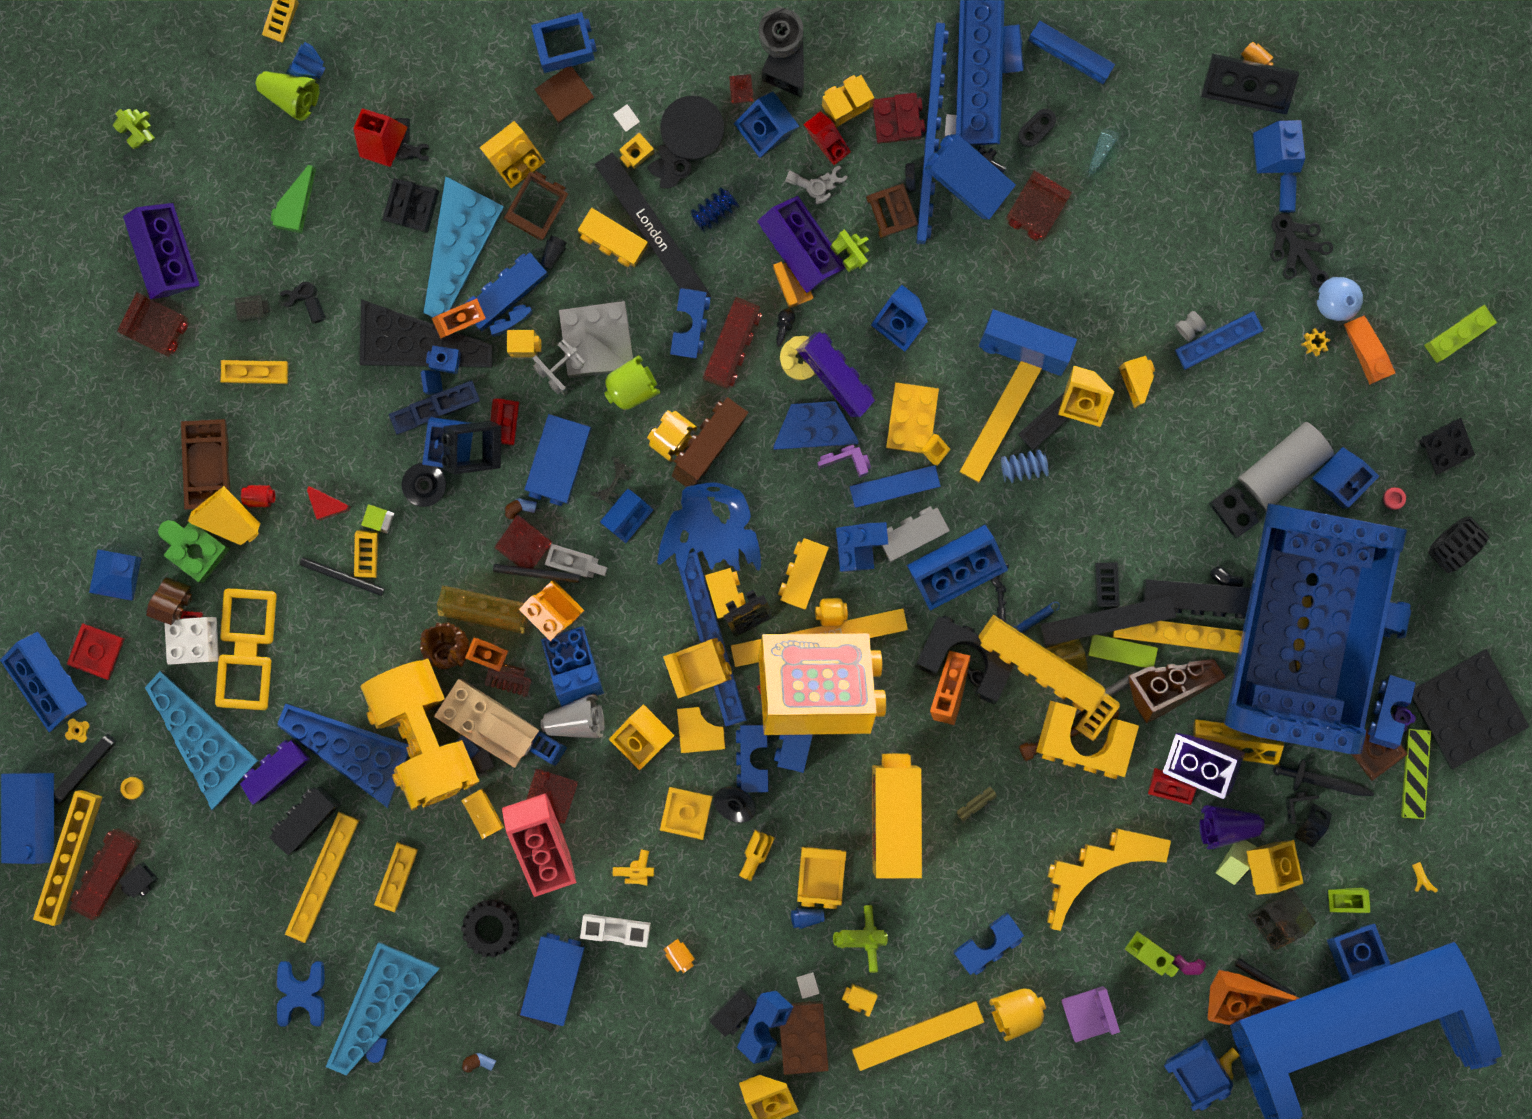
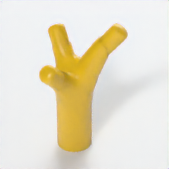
(1422, 879)

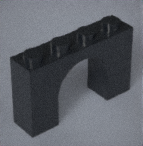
(947, 635)

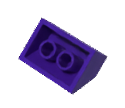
(274, 771)

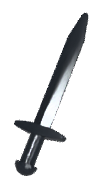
(1319, 780)

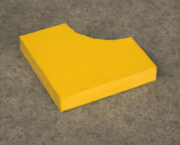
(697, 733)

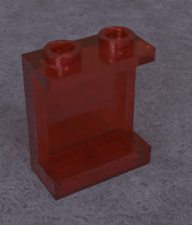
(1038, 206)
(153, 325)

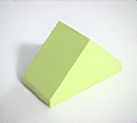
(1235, 862)

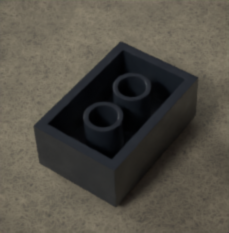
(304, 820)

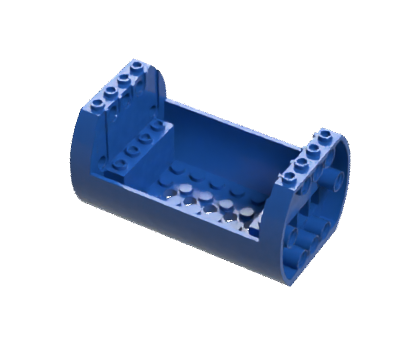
(1331, 691)
(1360, 1013)

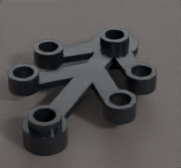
(1298, 247)

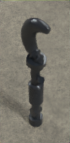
(1001, 589)

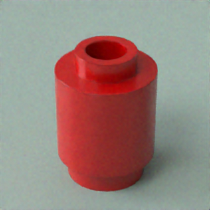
(258, 496)

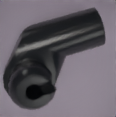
(1224, 578)

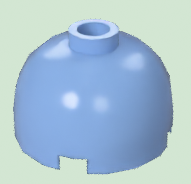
(1339, 298)

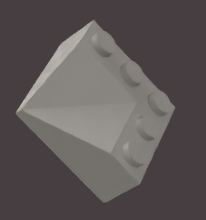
(599, 336)

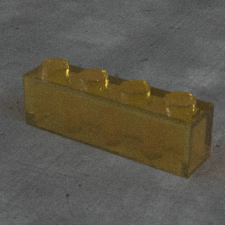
(481, 609)

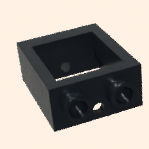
(490, 447)

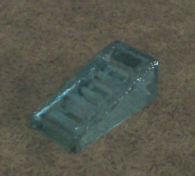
(1104, 144)

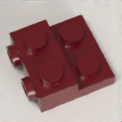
(898, 118)

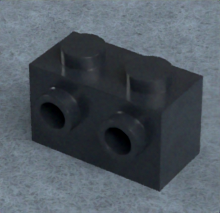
(732, 1012)

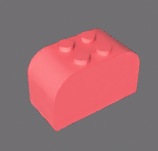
(539, 844)

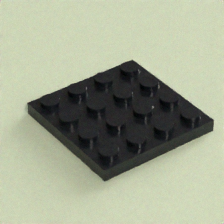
(1468, 709)

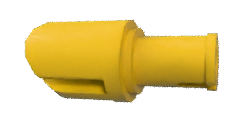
(756, 853)

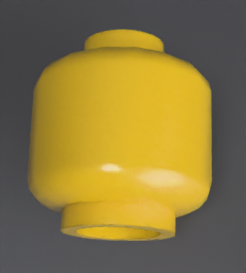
(831, 612)

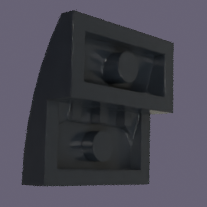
(410, 205)

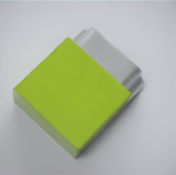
(377, 519)

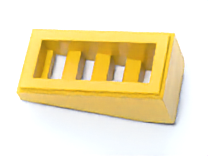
(293, 4)
(357, 553)
(1104, 720)

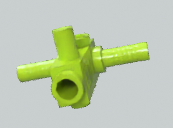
(868, 938)

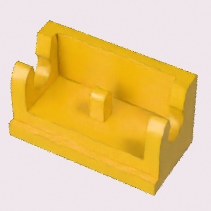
(482, 813)

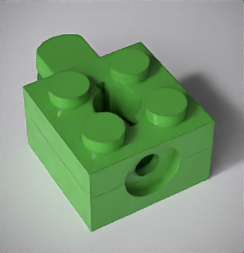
(192, 549)

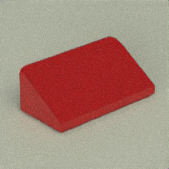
(505, 414)
(1170, 788)

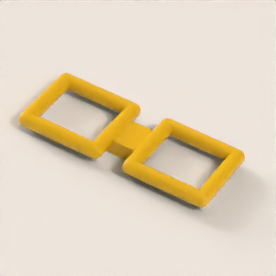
(245, 649)

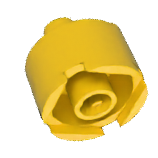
(671, 435)

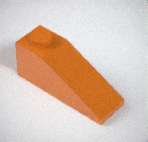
(1369, 350)
(950, 688)

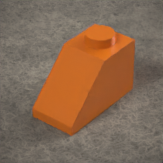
(458, 318)
(486, 654)

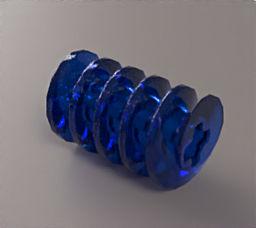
(713, 209)

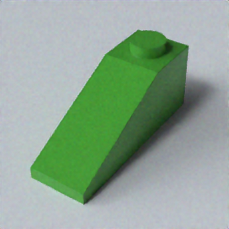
(293, 206)

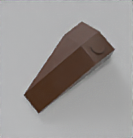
(1165, 688)

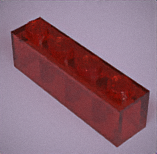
(731, 343)
(105, 874)

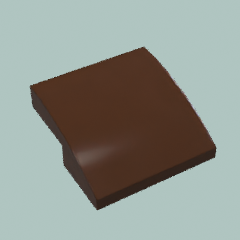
(564, 94)

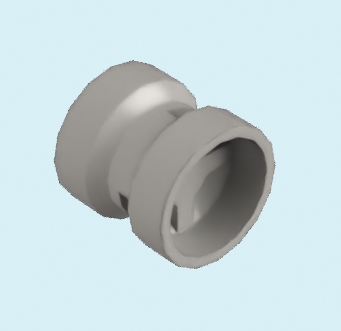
(1190, 326)

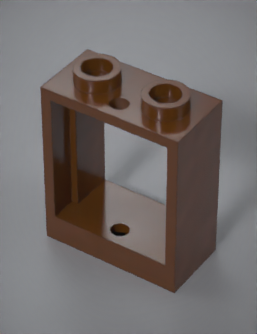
(526, 226)

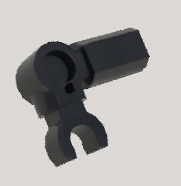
(408, 152)
(307, 292)

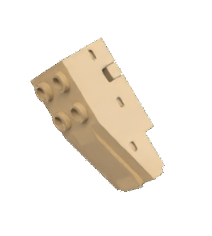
(487, 723)

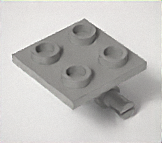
(543, 371)

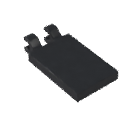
(749, 615)

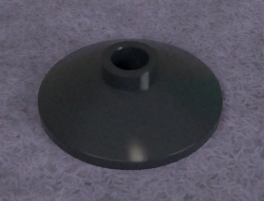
(412, 485)
(734, 804)

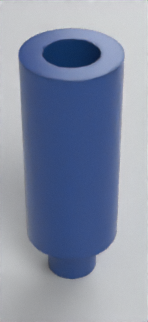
(1287, 193)

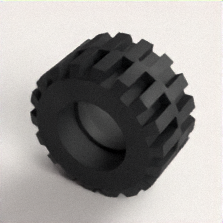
(1458, 544)
(472, 935)

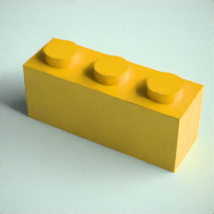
(612, 238)
(803, 573)

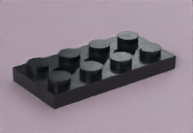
(1246, 70)

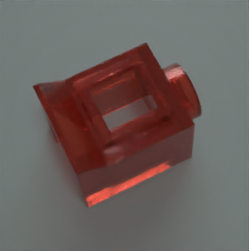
(741, 88)

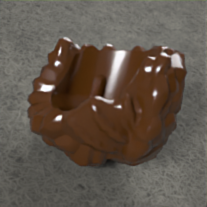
(444, 646)

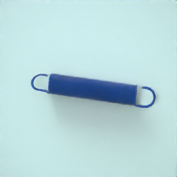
(1036, 618)

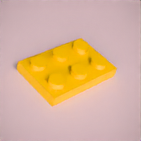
(911, 417)

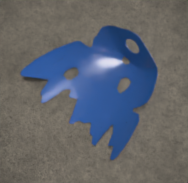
(707, 531)

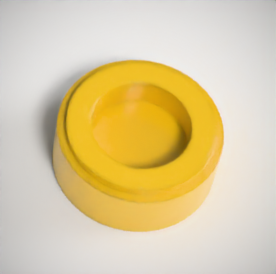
(132, 788)

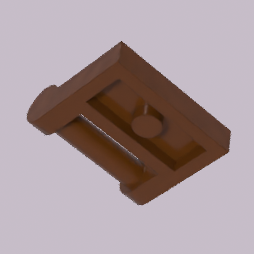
(898, 207)

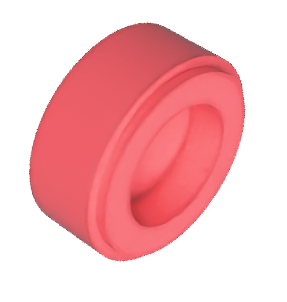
(1394, 498)

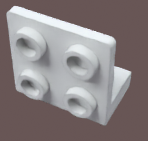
(192, 641)

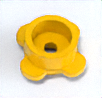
(83, 730)

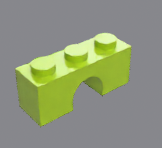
(1460, 333)

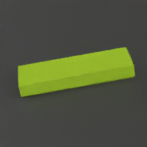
(1122, 651)

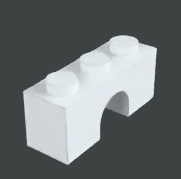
(615, 929)

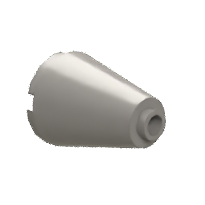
(575, 719)

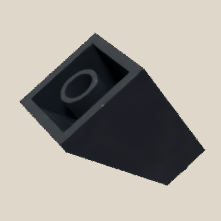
(786, 72)

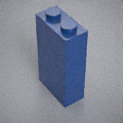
(969, 176)
(557, 460)
(552, 979)

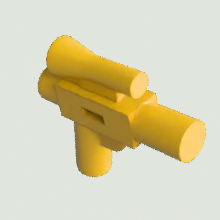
(637, 871)

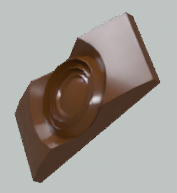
(204, 460)

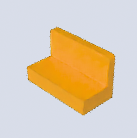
(790, 286)

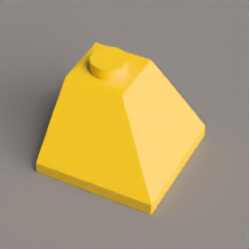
(1137, 378)
(1086, 397)
(767, 1098)

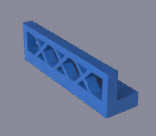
(1071, 52)

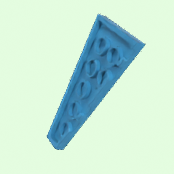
(461, 234)
(205, 745)
(385, 991)

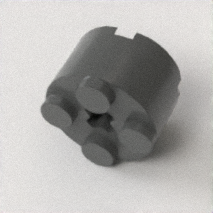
(787, 22)

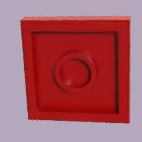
(95, 651)

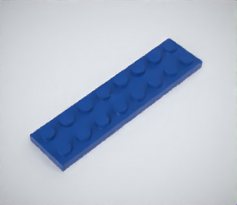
(980, 71)

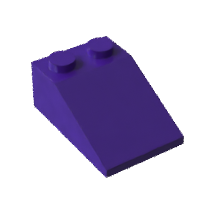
(1204, 764)

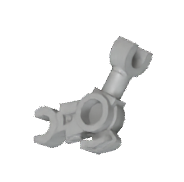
(817, 187)

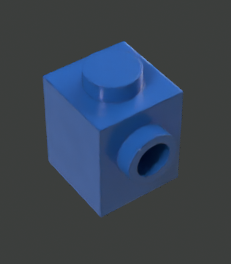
(443, 359)

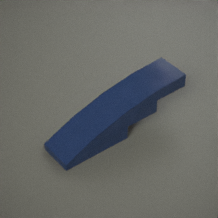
(436, 406)

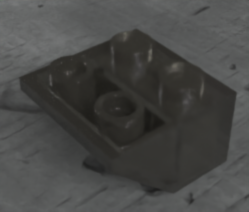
(1282, 919)

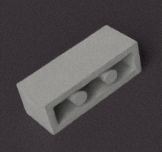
(914, 533)

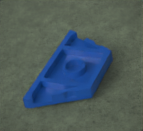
(814, 426)

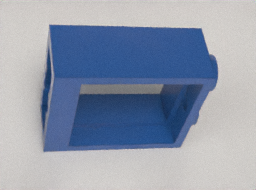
(569, 59)

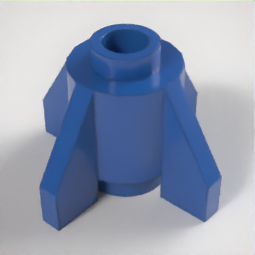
(306, 63)

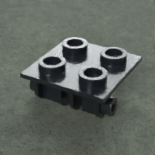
(1447, 446)

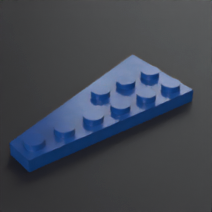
(354, 752)

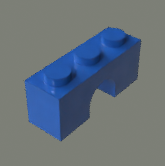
(689, 343)
(1385, 729)
(751, 778)
(1006, 935)
(770, 1011)

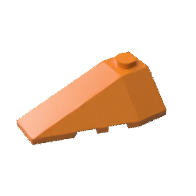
(1239, 997)

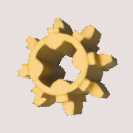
(1318, 337)

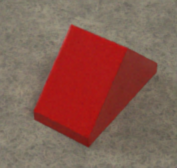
(325, 505)

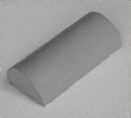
(1287, 465)

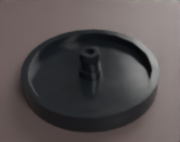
(692, 128)

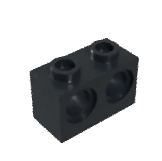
(1229, 515)

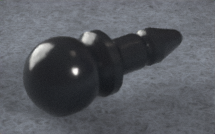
(785, 320)

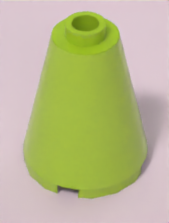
(289, 92)

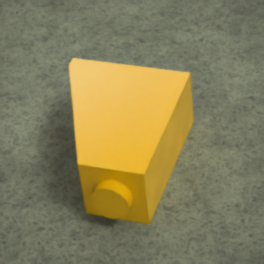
(226, 518)

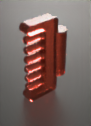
(511, 674)

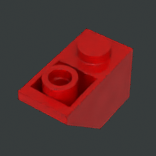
(827, 137)

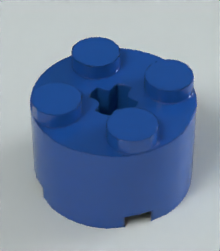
(1397, 619)

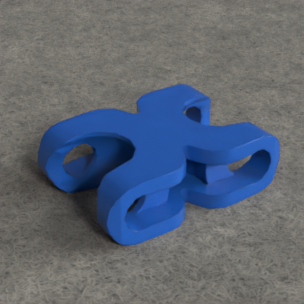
(300, 993)

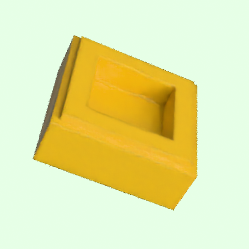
(935, 449)

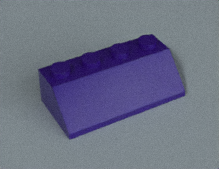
(801, 243)
(161, 250)
(836, 375)

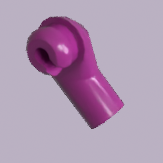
(1189, 968)

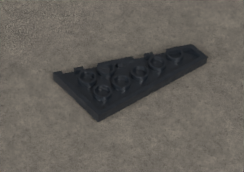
(402, 340)

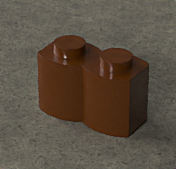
(169, 601)

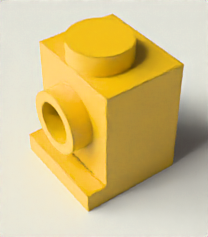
(636, 143)
(859, 999)

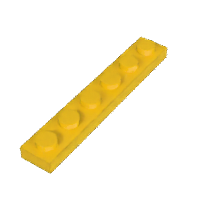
(1184, 635)

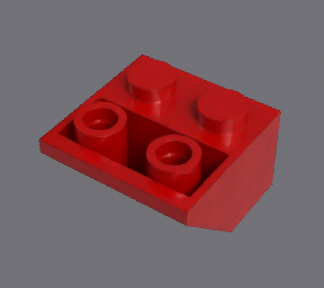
(378, 137)

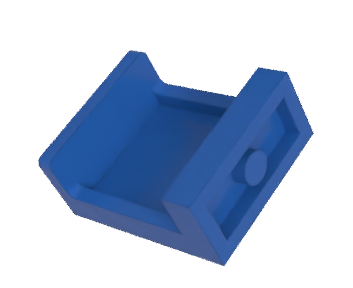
(1200, 1075)

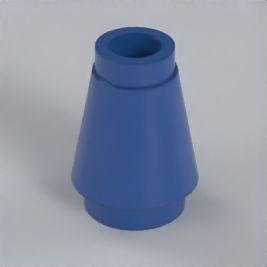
(806, 917)

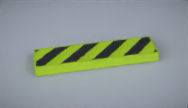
(1416, 774)

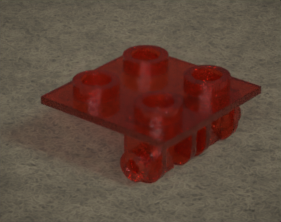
(523, 543)
(558, 790)

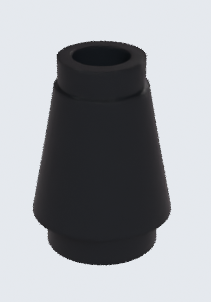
(553, 251)

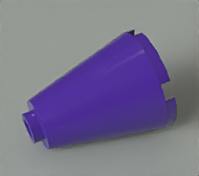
(1228, 826)

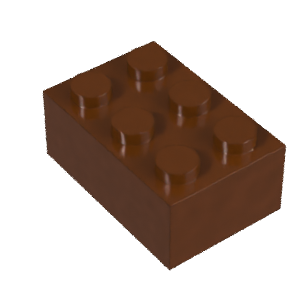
(804, 1039)

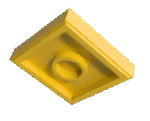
(686, 813)

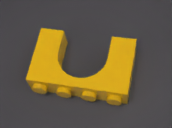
(1056, 743)

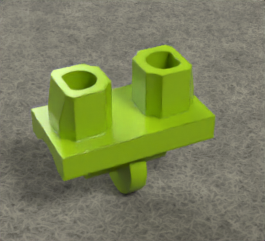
(137, 125)
(856, 257)

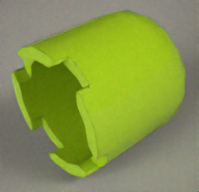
(630, 384)

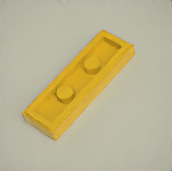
(254, 372)
(396, 877)

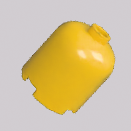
(1018, 1012)

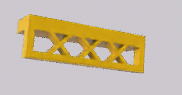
(1223, 734)

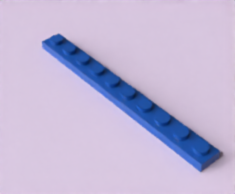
(933, 124)

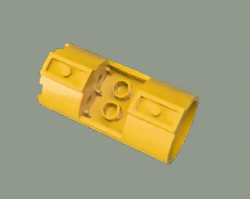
(403, 698)

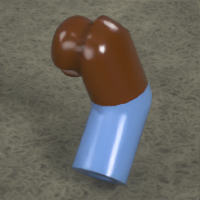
(518, 505)
(476, 1060)

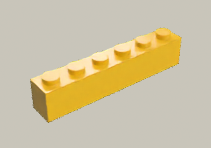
(1041, 663)
(67, 858)

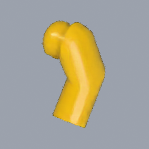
(1227, 1060)

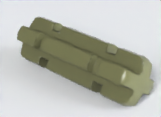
(976, 803)

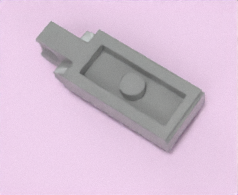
(574, 562)

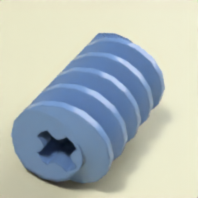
(1024, 465)

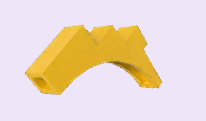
(1072, 878)

